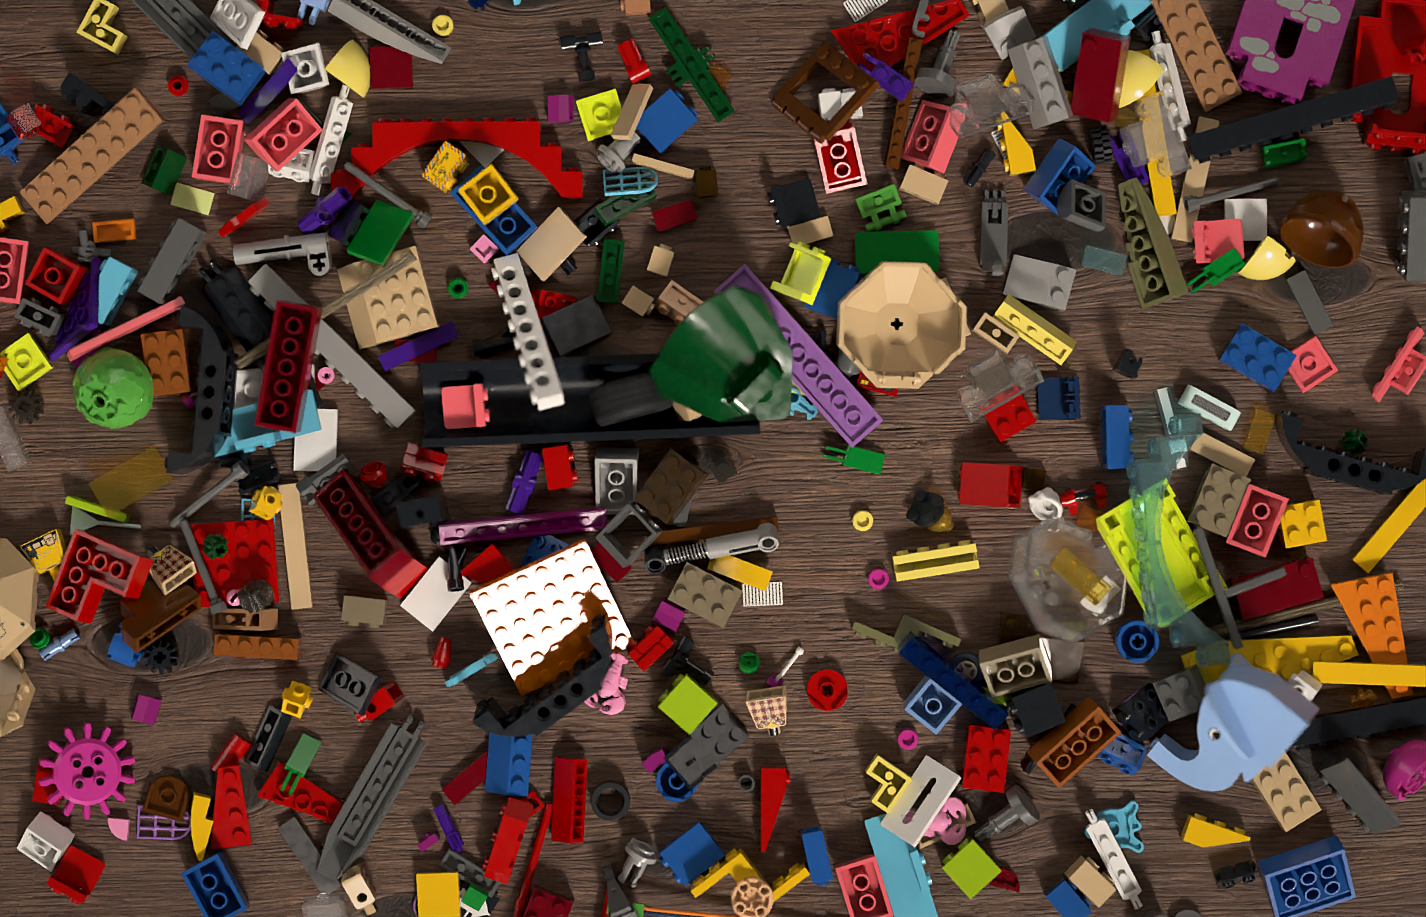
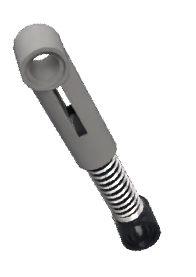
(763, 538)

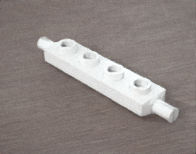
(1170, 83)
(330, 140)
(1113, 859)

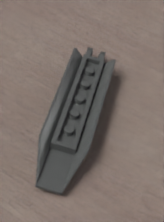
(180, 23)
(371, 798)

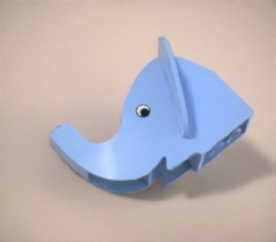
(1241, 727)

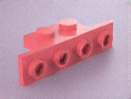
(1405, 369)

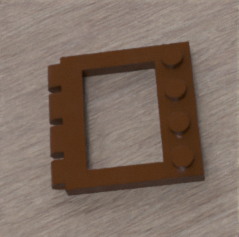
(841, 67)

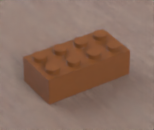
(1074, 742)

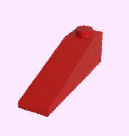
(772, 793)

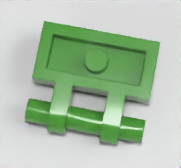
(880, 201)

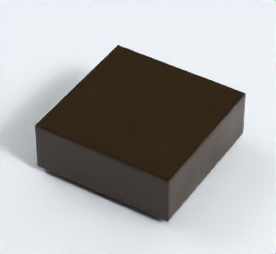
(1033, 478)

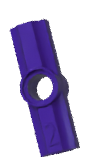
(324, 210)
(524, 482)

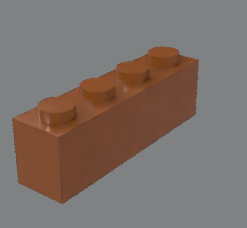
(257, 646)

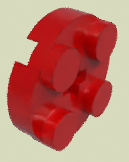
(839, 689)

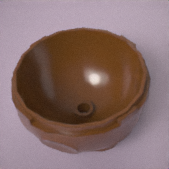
(1324, 229)

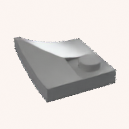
(1008, 31)

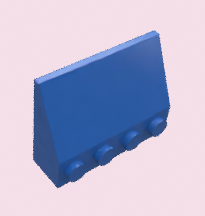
(1307, 878)

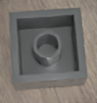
(1181, 692)

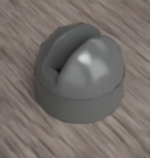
(745, 779)

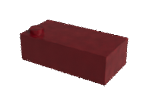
(1100, 74)
(1295, 588)

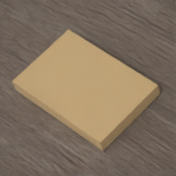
(551, 243)

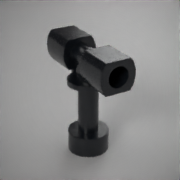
(582, 46)
(681, 659)

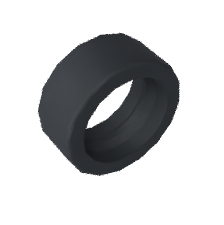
(614, 785)

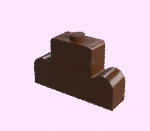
(155, 613)

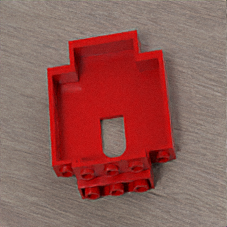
(1377, 57)

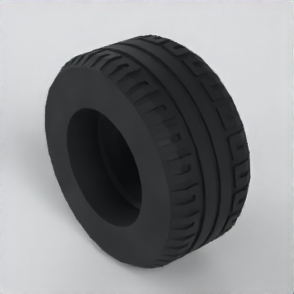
(627, 400)

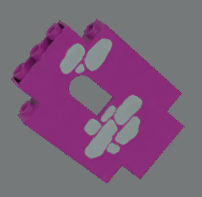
(1314, 54)

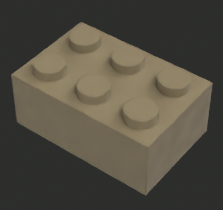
(1218, 500)
(705, 594)
(1015, 665)

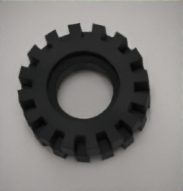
(1100, 144)

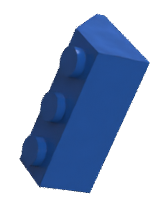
(1058, 168)
(1116, 436)
(508, 764)

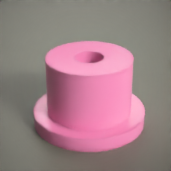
(322, 372)

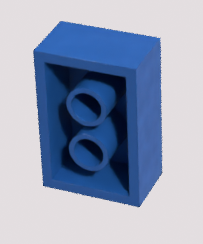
(226, 68)
(1257, 358)
(215, 887)

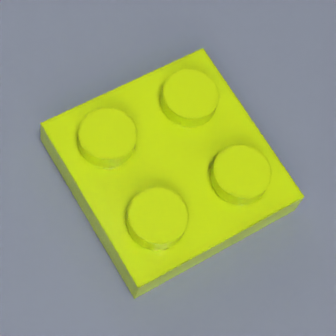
(599, 114)
(25, 361)

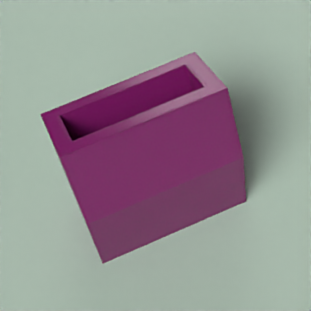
(560, 109)
(669, 614)
(146, 709)
(653, 760)

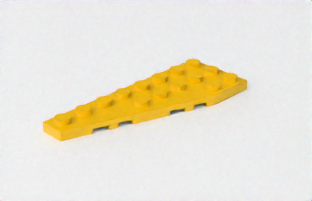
(1282, 655)

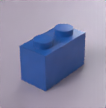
(1066, 901)

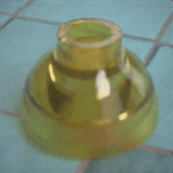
(944, 523)

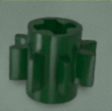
(1355, 441)
(215, 546)

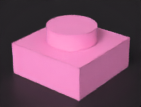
(484, 249)

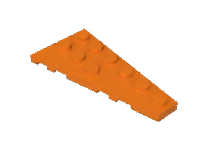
(1375, 618)

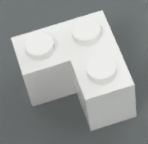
(832, 101)

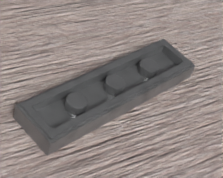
(306, 853)

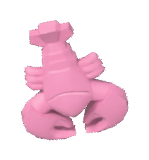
(610, 687)
(943, 821)

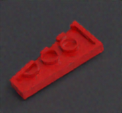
(306, 797)
(231, 816)

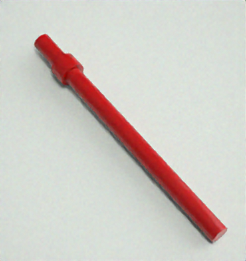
(520, 902)

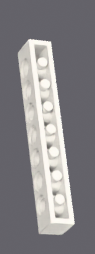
(547, 395)

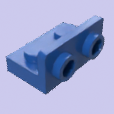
(1124, 754)

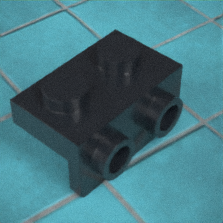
(593, 227)

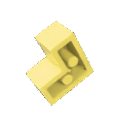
(97, 26)
(892, 782)

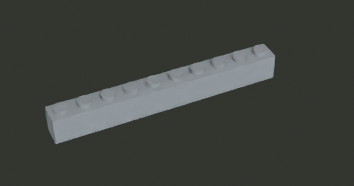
(339, 354)

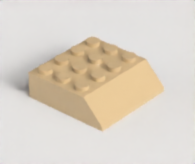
(392, 308)

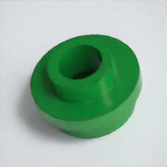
(453, 283)
(39, 638)

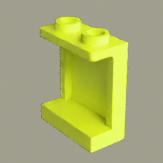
(803, 273)

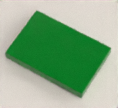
(380, 233)

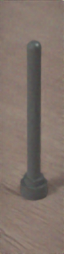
(1192, 202)
(422, 217)
(238, 471)
(216, 603)

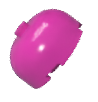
(1401, 769)

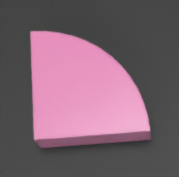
(119, 827)

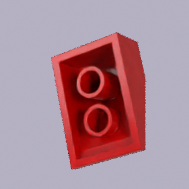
(841, 160)

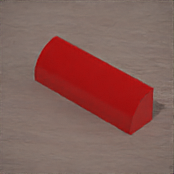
(569, 799)

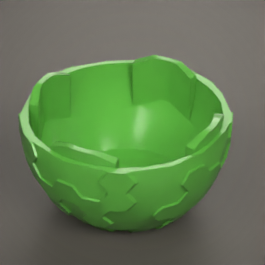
(117, 379)

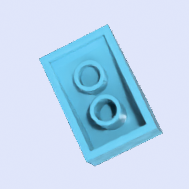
(113, 287)

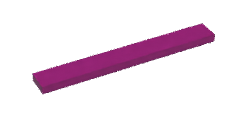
(522, 526)

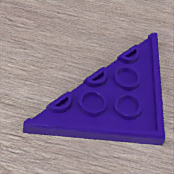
(82, 313)

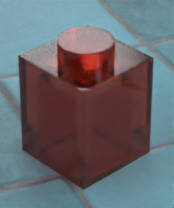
(24, 122)

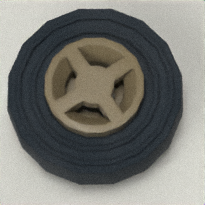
(964, 661)

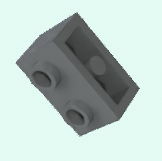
(34, 314)

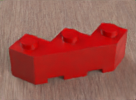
(507, 840)

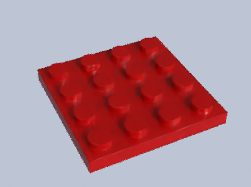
(248, 557)

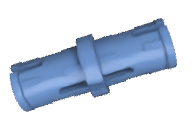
(59, 644)

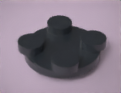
(926, 508)

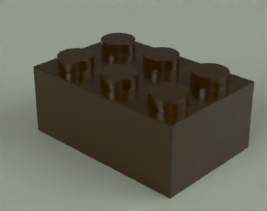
(671, 486)

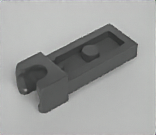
(311, 485)

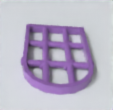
(156, 827)

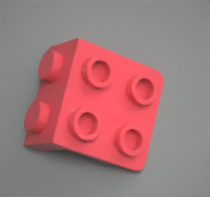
(1216, 239)
(465, 406)

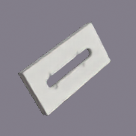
(944, 786)

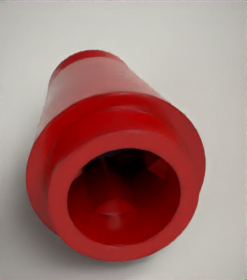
(442, 655)

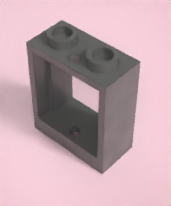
(612, 545)

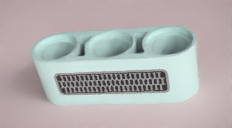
(1209, 407)

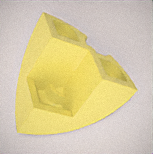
(351, 67)
(1139, 76)
(1267, 261)

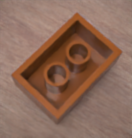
(168, 361)

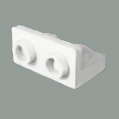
(297, 168)

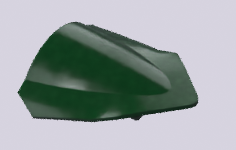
(728, 360)

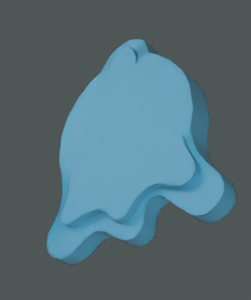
(472, 668)
(1123, 825)

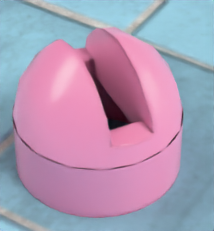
(231, 593)

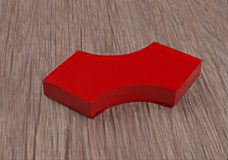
(236, 222)

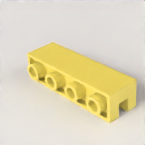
(1034, 329)
(935, 561)

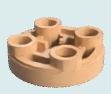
(752, 897)

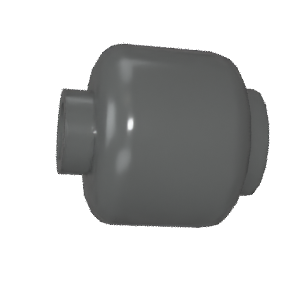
(845, 365)

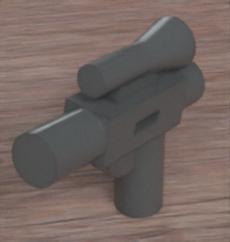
(88, 249)

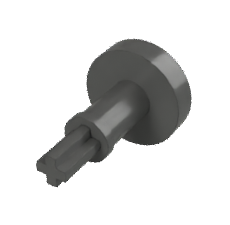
(937, 80)
(1020, 807)

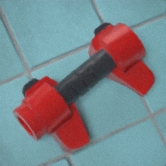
(1071, 498)

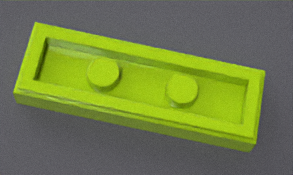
(95, 508)

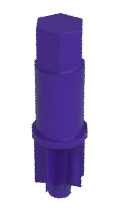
(449, 829)

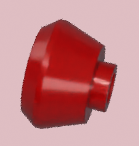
(374, 474)

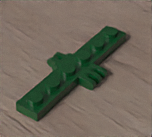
(691, 65)

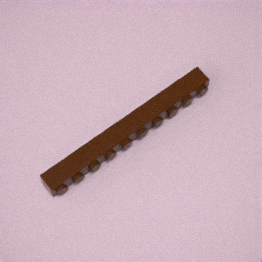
(902, 107)
(704, 532)

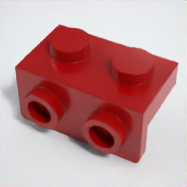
(53, 127)

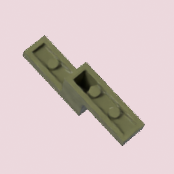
(903, 628)

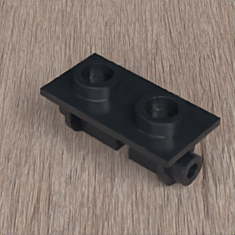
(1229, 878)

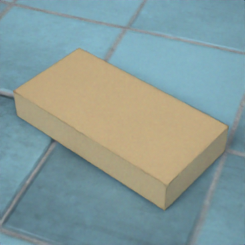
(811, 231)

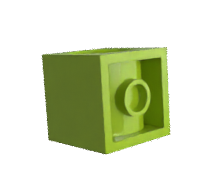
(687, 702)
(970, 867)

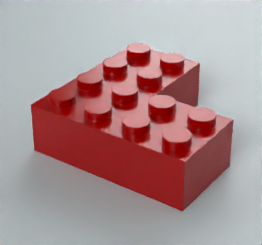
(88, 569)

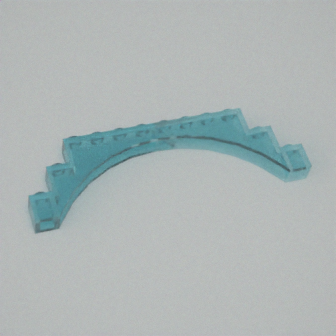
(1161, 599)

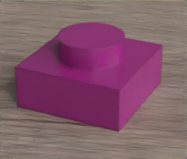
(428, 840)

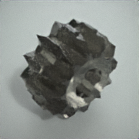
(29, 399)
(255, 595)

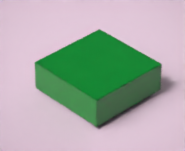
(474, 897)

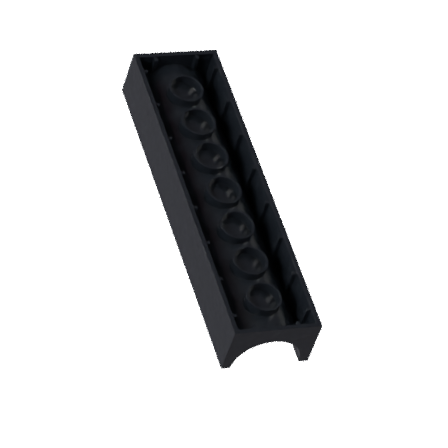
(519, 421)

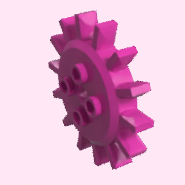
(86, 750)

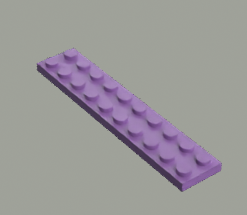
(813, 369)

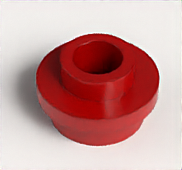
(178, 92)

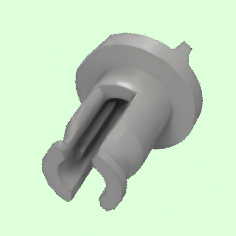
(614, 155)
(639, 855)

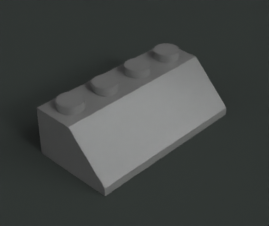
(1039, 73)

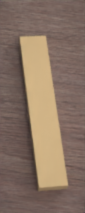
(1193, 185)
(295, 547)

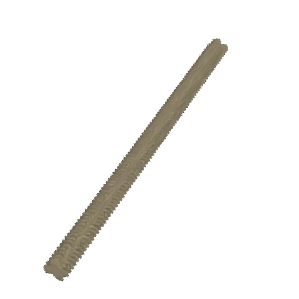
(338, 302)
(1287, 612)

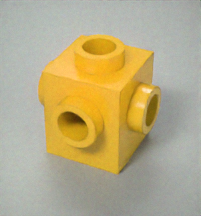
(266, 502)
(296, 699)

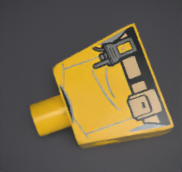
(46, 552)

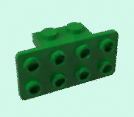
(896, 247)

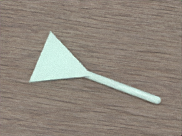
(83, 521)

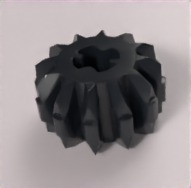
(166, 663)

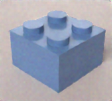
(931, 705)

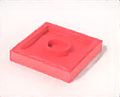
(1311, 364)

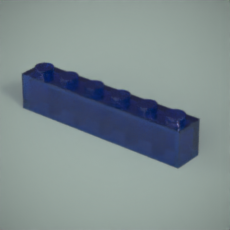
(953, 680)

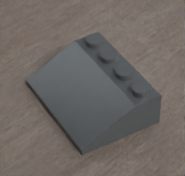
(1357, 794)

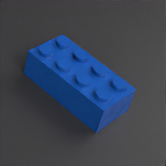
(508, 228)

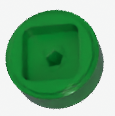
(749, 662)

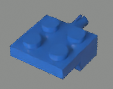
(8, 138)

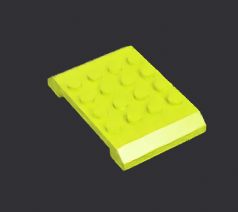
(1178, 546)

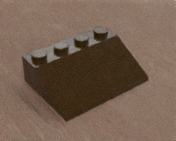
(1062, 656)

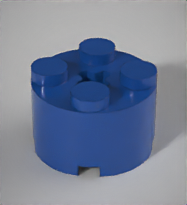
(1126, 633)
(121, 652)
(668, 789)

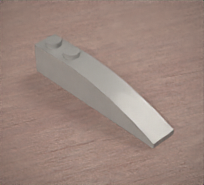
(389, 28)

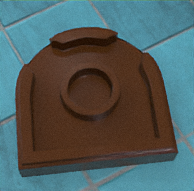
(167, 798)

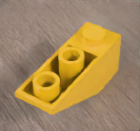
(1017, 151)
(1207, 834)

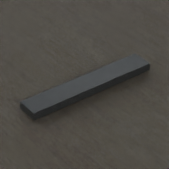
(1218, 588)

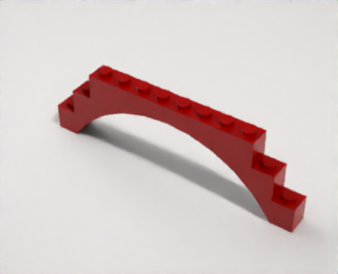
(518, 138)

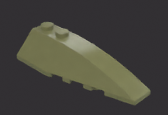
(1152, 257)

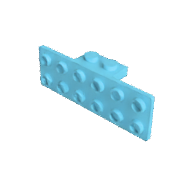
(1099, 14)
(248, 436)
(901, 872)

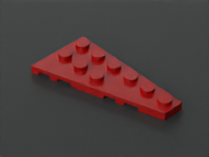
(888, 36)

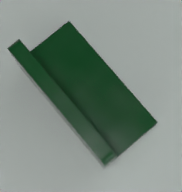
(164, 170)

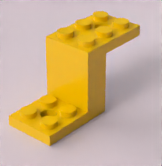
(741, 867)

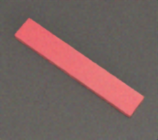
(125, 328)

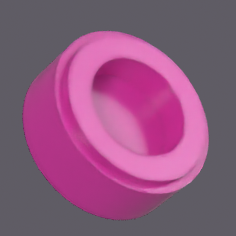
(878, 578)
(907, 739)

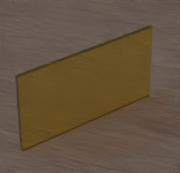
(130, 481)

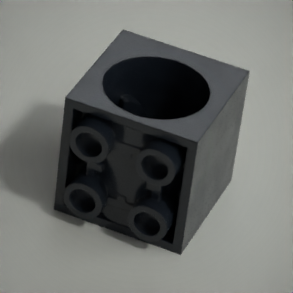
(1035, 709)

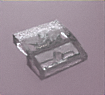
(248, 178)

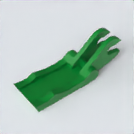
(1219, 269)
(859, 459)
(301, 759)

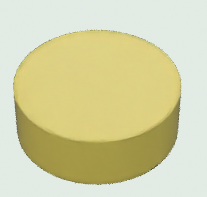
(443, 25)
(862, 520)

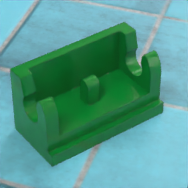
(1283, 153)

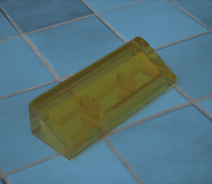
(1079, 576)

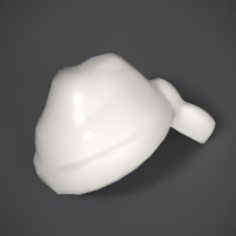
(1045, 504)

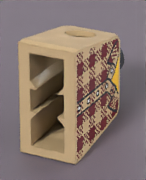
(170, 568)
(768, 708)
(356, 882)

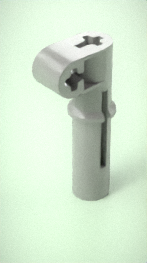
(311, 245)

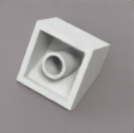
(310, 66)
(45, 841)

